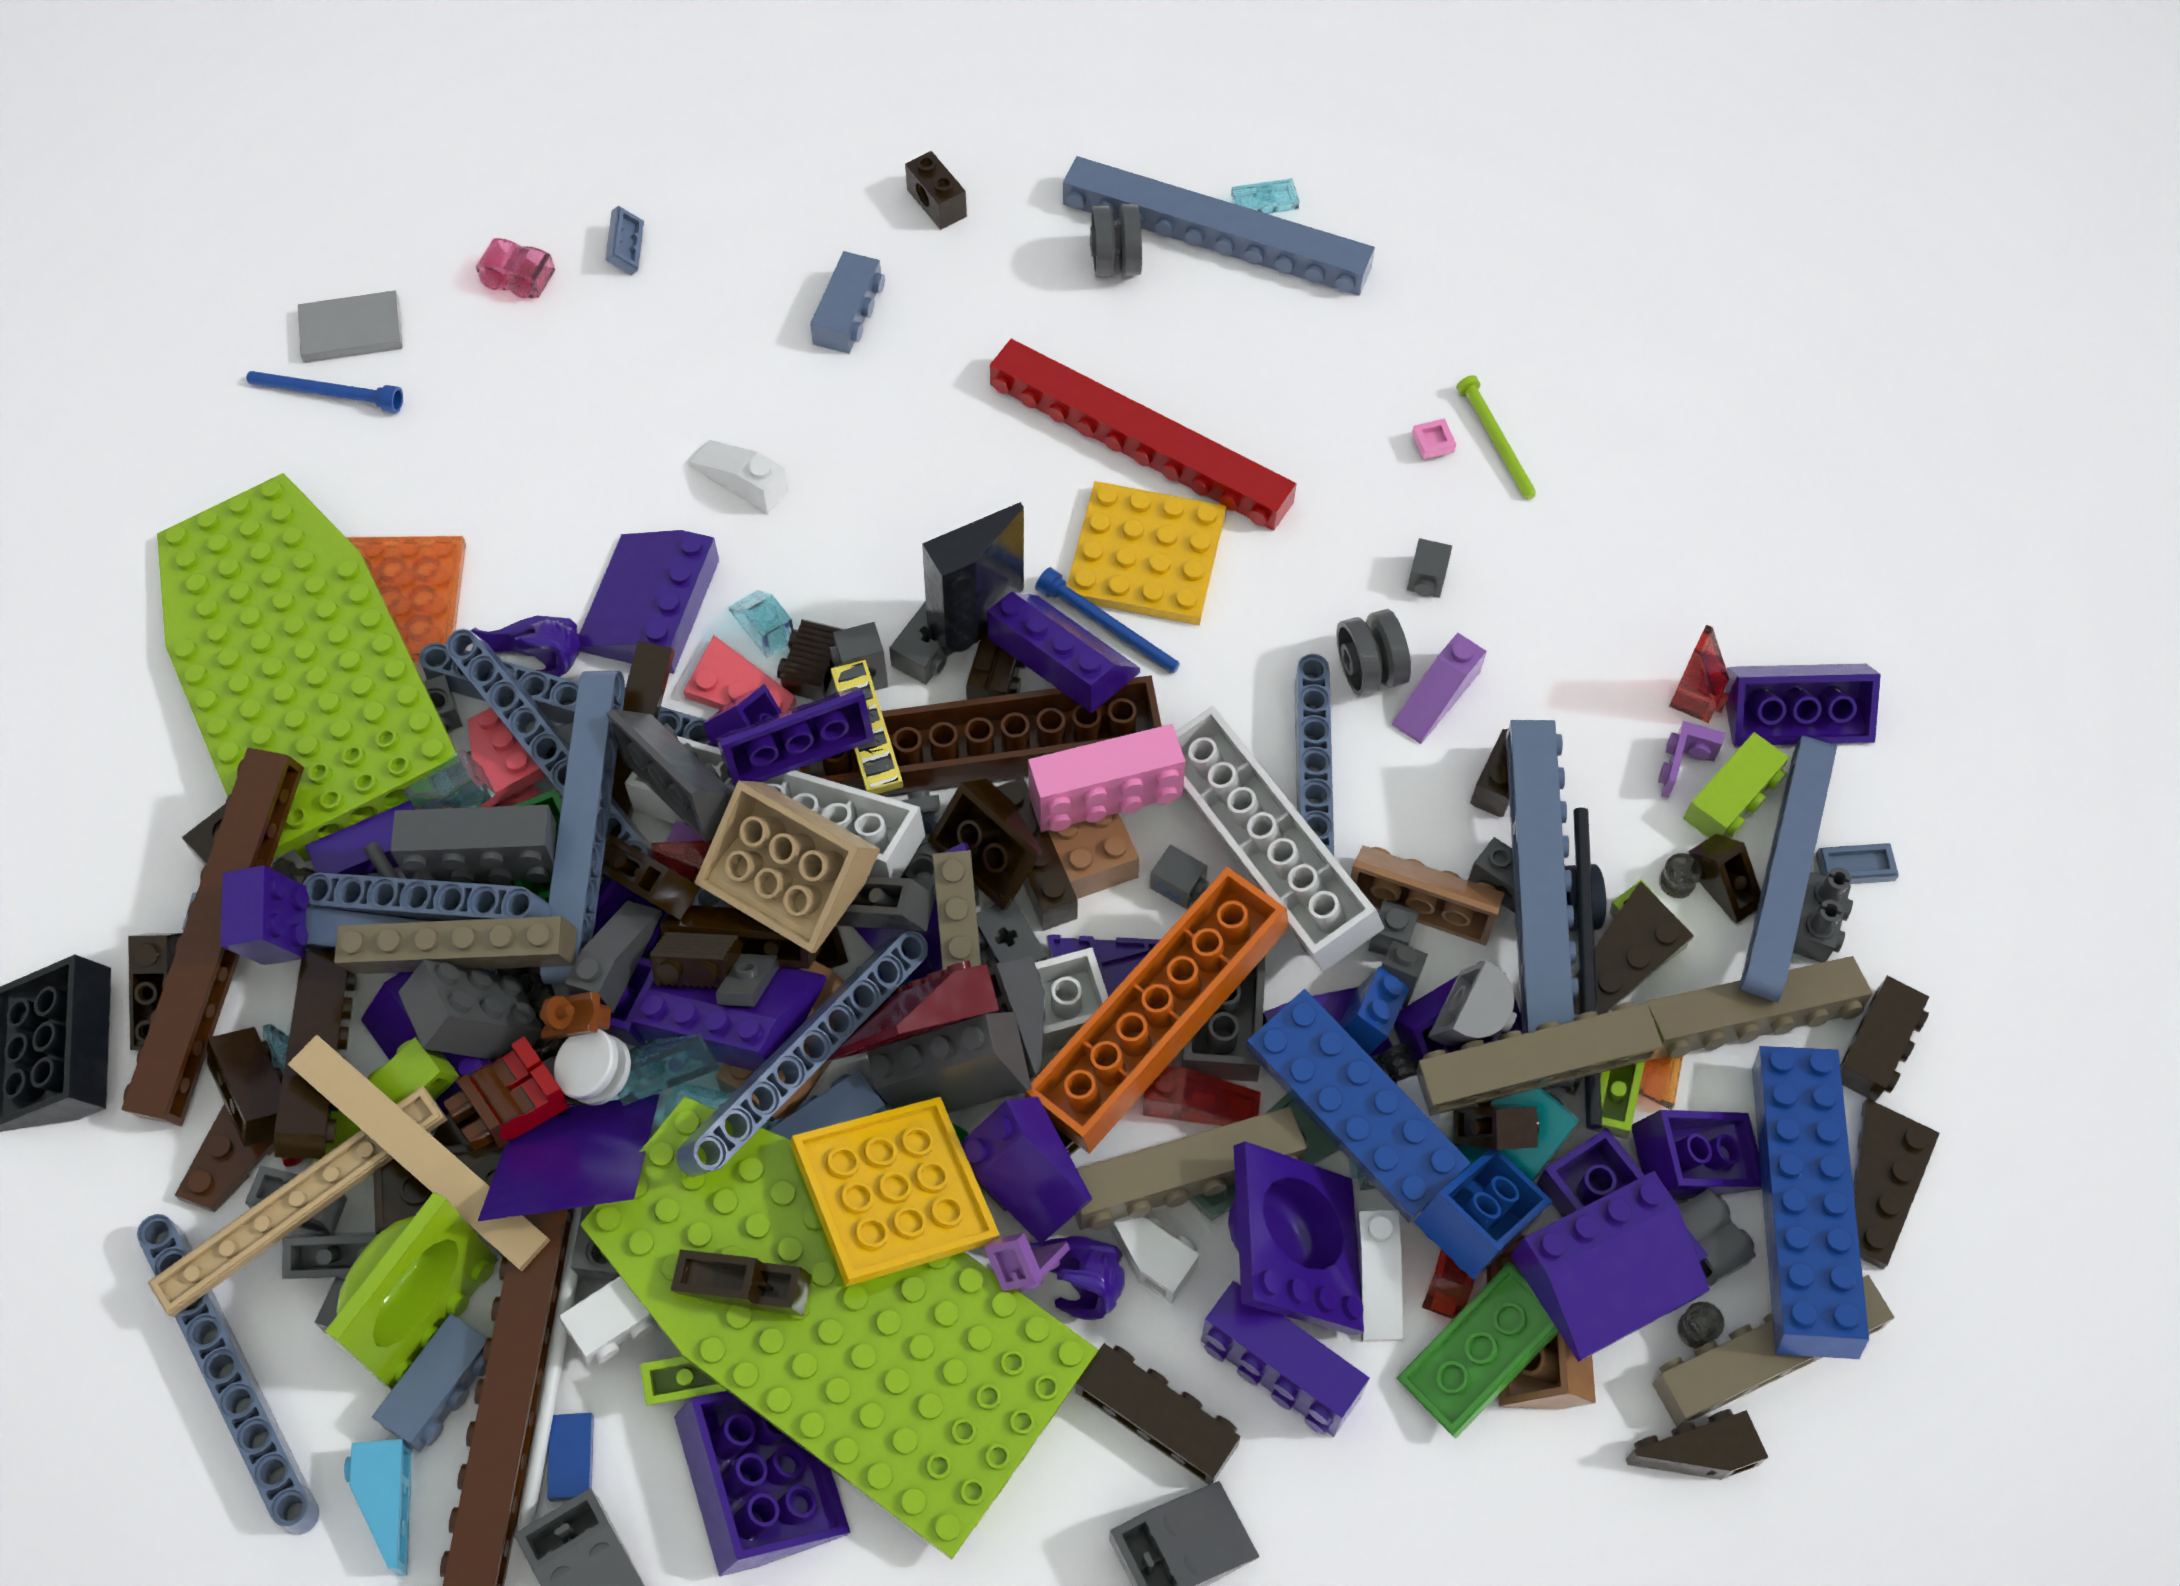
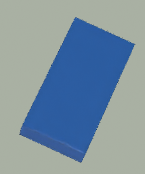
(570, 1456)

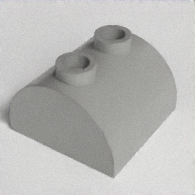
(1476, 1006)

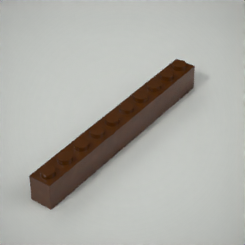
(201, 968)
(506, 1412)

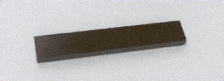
(642, 695)

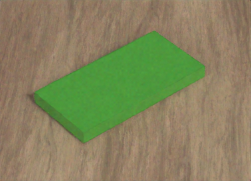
(1479, 1351)

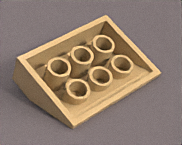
(785, 864)

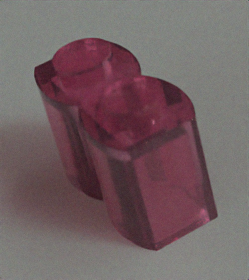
(515, 268)

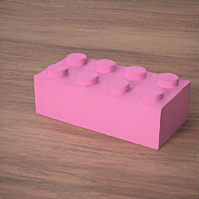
(1106, 778)

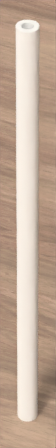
(549, 1386)

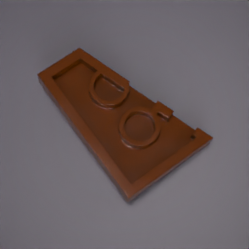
(220, 1165)

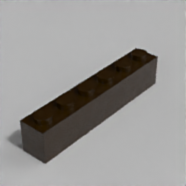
(319, 1009)

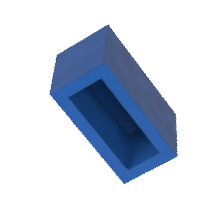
(1374, 1009)

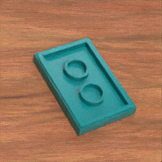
(1555, 1126)

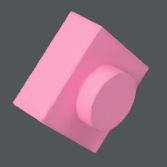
(1434, 439)

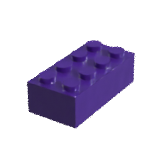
(1591, 1173)
(1284, 1361)

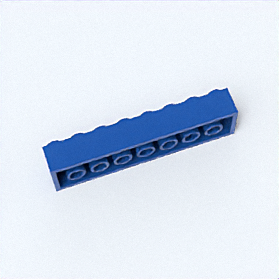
(1809, 1204)

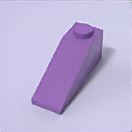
(1440, 687)

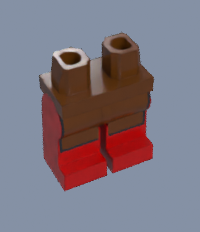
(506, 1097)

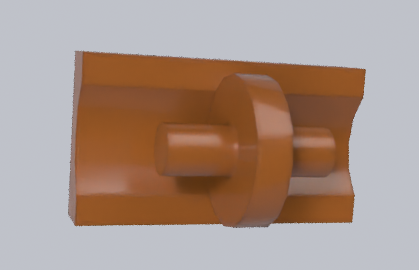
(574, 1015)

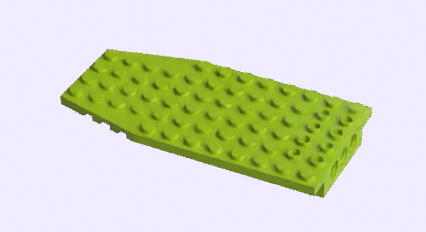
(295, 658)
(898, 1384)

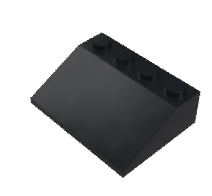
(970, 574)
(54, 1044)

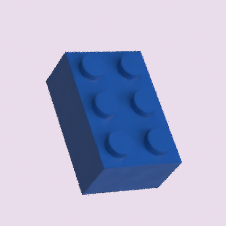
(1482, 1212)

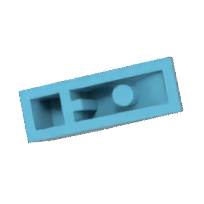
(381, 1485)

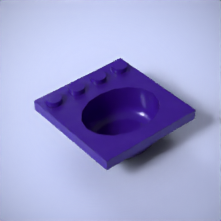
(1296, 1239)

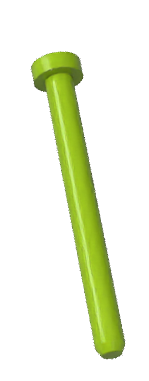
(1469, 387)

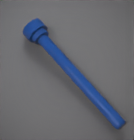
(388, 397)
(1051, 584)

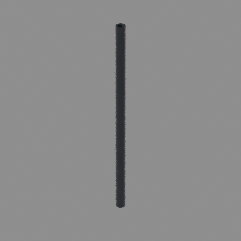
(1586, 952)

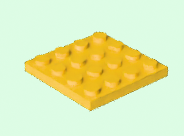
(1147, 552)
(893, 1190)

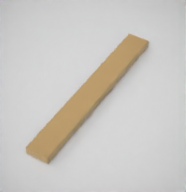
(414, 1149)
(282, 1212)

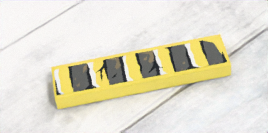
(875, 758)

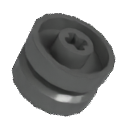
(1116, 240)
(1373, 652)

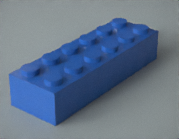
(1357, 1105)

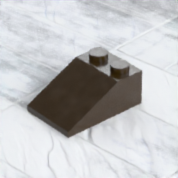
(996, 835)

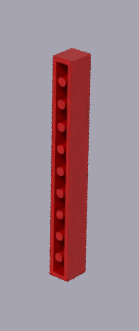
(1142, 434)

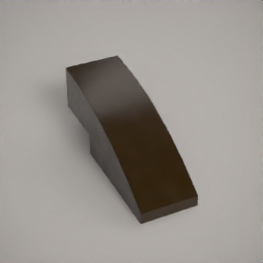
(742, 1282)

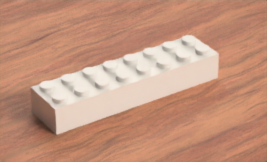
(880, 820)
(1274, 841)

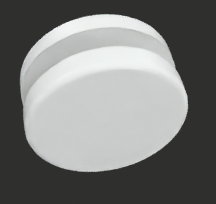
(592, 1067)

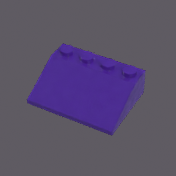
(650, 594)
(732, 1033)
(1612, 1266)
(755, 1485)

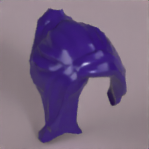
(547, 638)
(1093, 1272)

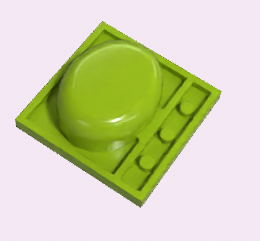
(408, 1287)

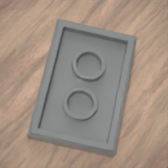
(349, 326)

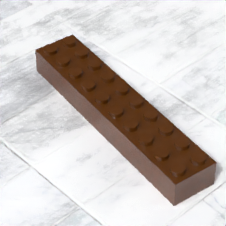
(994, 735)

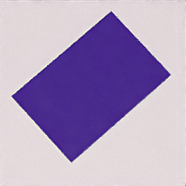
(573, 1160)

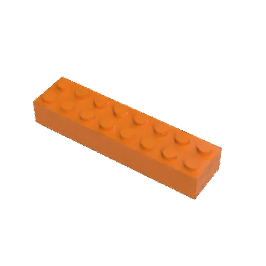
(1158, 1008)

